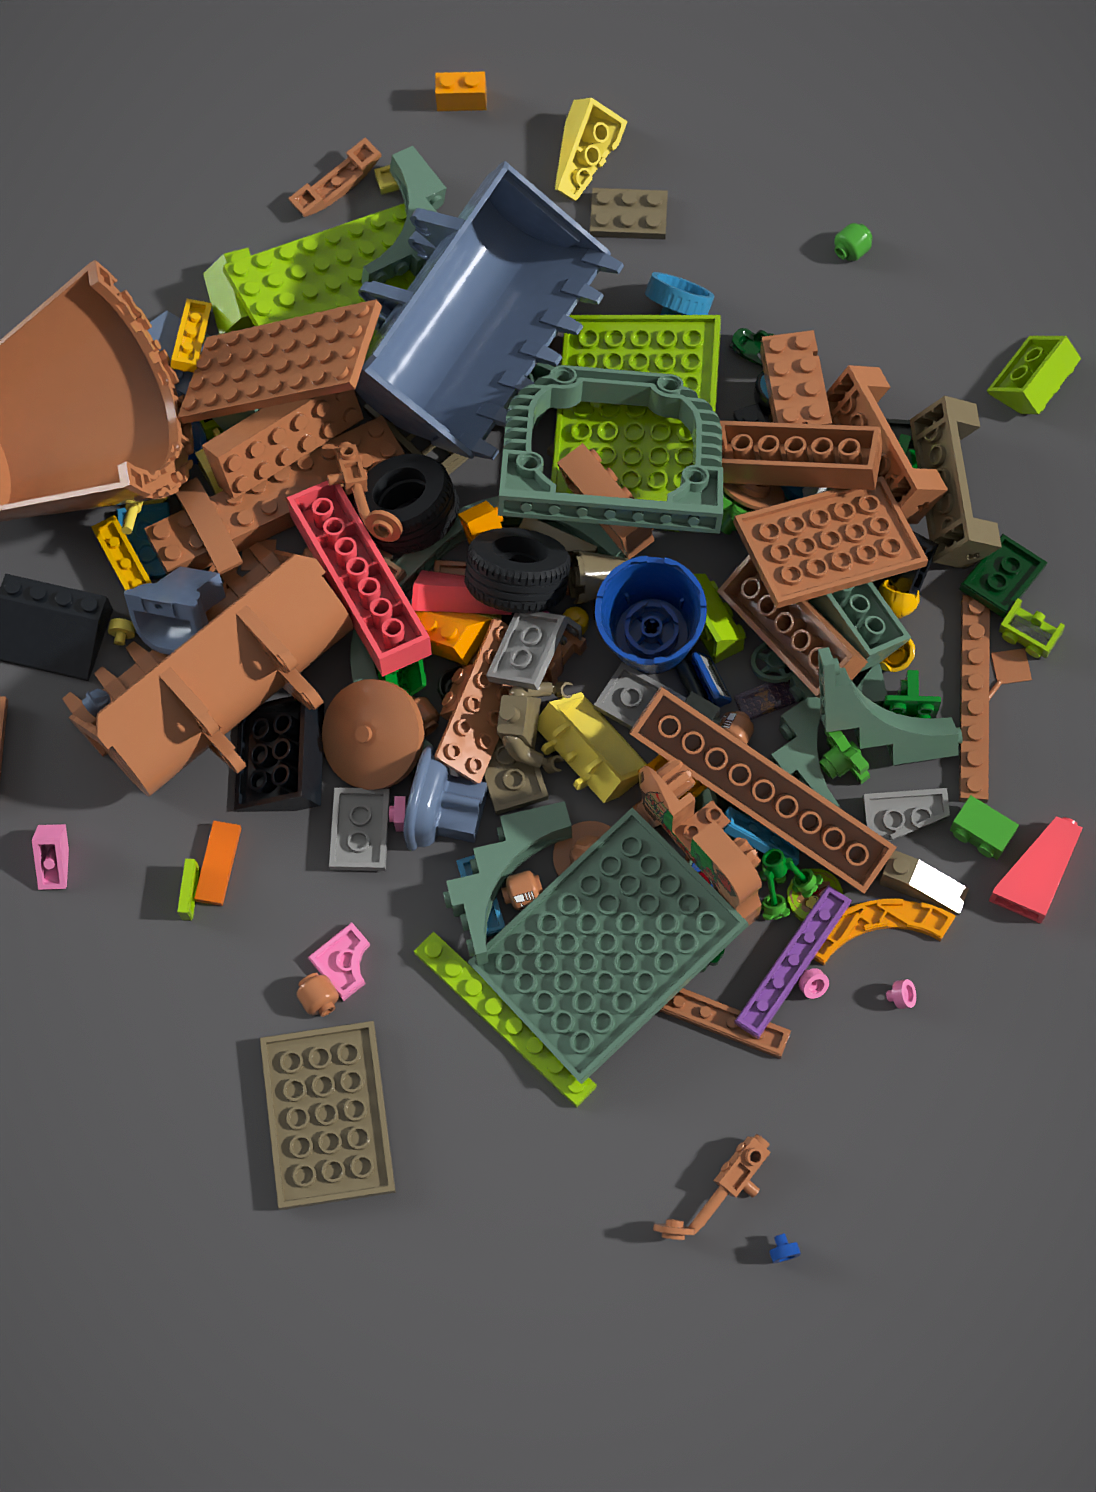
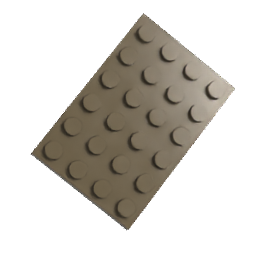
(327, 1115)

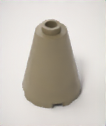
(588, 573)

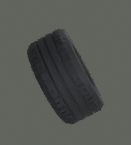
(410, 478)
(517, 570)

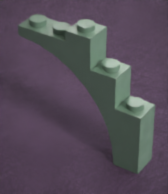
(419, 190)
(801, 726)
(519, 839)

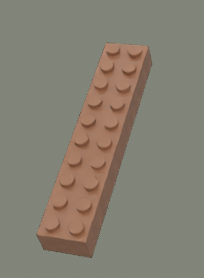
(265, 507)
(763, 790)

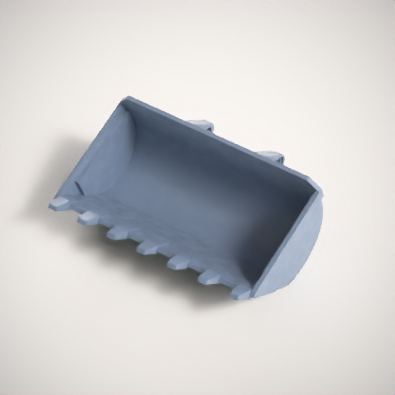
(478, 312)

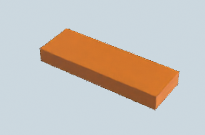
(217, 863)

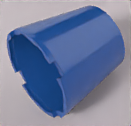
(652, 596)

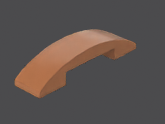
(338, 181)
(208, 526)

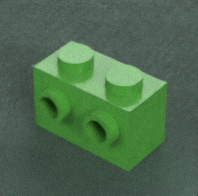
(983, 828)

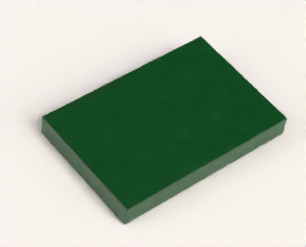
(1003, 576)

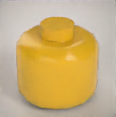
(579, 616)

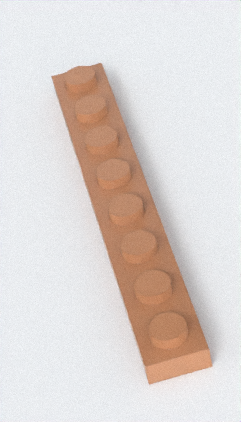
(974, 700)

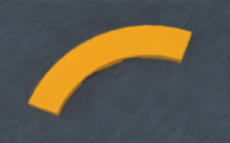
(885, 915)

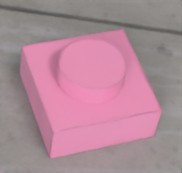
(397, 812)

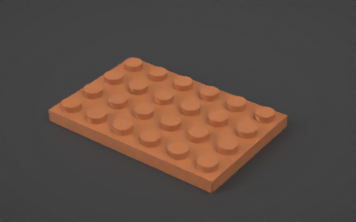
(829, 542)

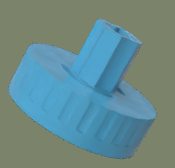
(678, 295)

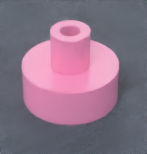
(813, 983)
(903, 994)

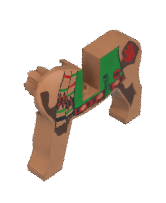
(701, 836)

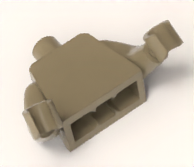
(519, 723)

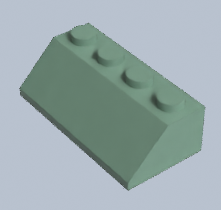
(864, 621)

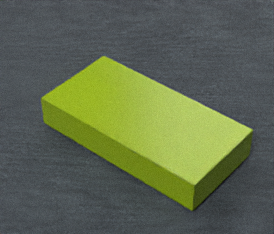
(188, 889)

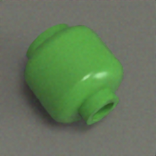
(853, 242)

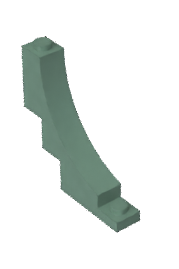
(906, 737)

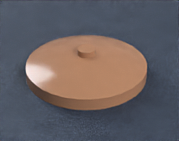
(372, 734)

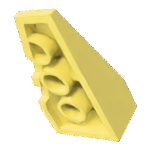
(587, 140)

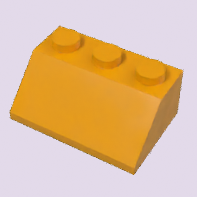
(454, 634)

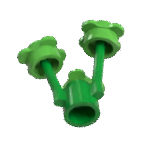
(775, 869)

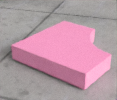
(341, 960)

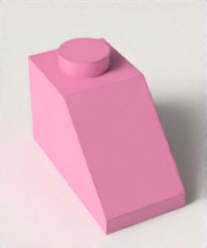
(51, 856)

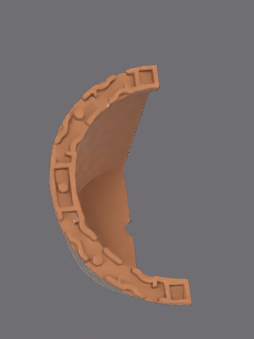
(88, 405)

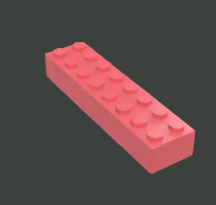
(359, 577)

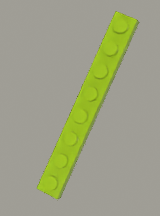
(490, 1007)

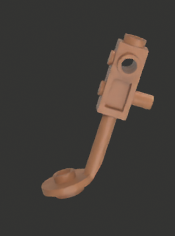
(354, 478)
(731, 1180)

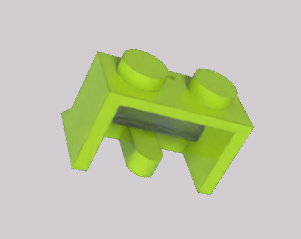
(1030, 631)

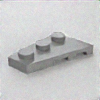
(904, 811)

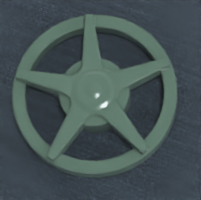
(773, 664)

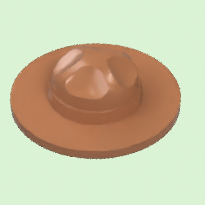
(753, 495)
(583, 836)

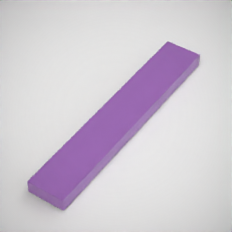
(792, 962)

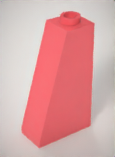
(446, 594)
(1036, 875)

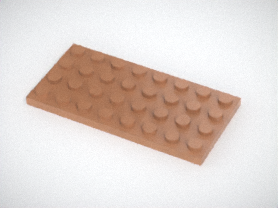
(281, 362)

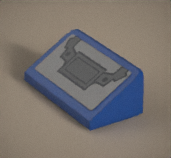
(710, 679)

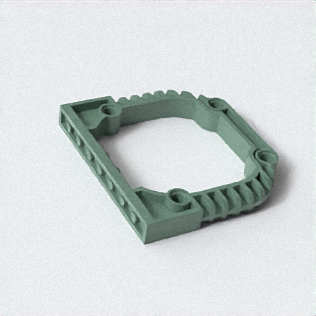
(530, 494)

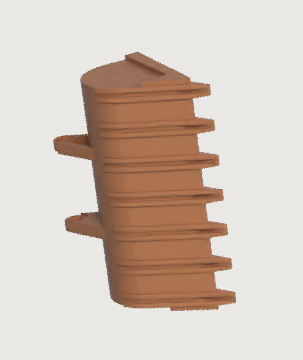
(186, 701)

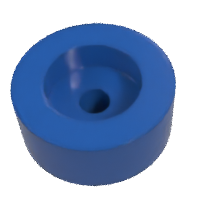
(784, 1250)

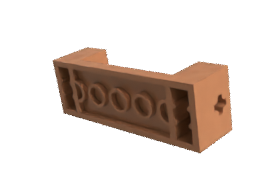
(854, 403)

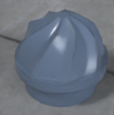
(96, 701)

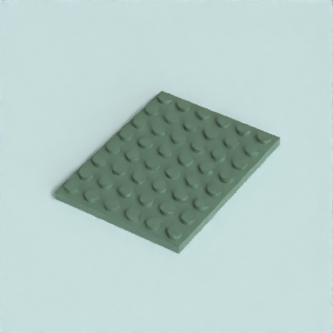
(608, 944)

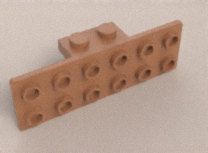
(473, 711)

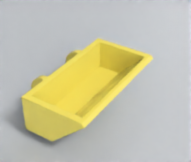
(589, 747)

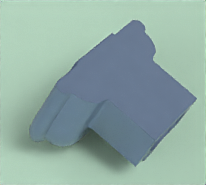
(174, 607)
(441, 804)

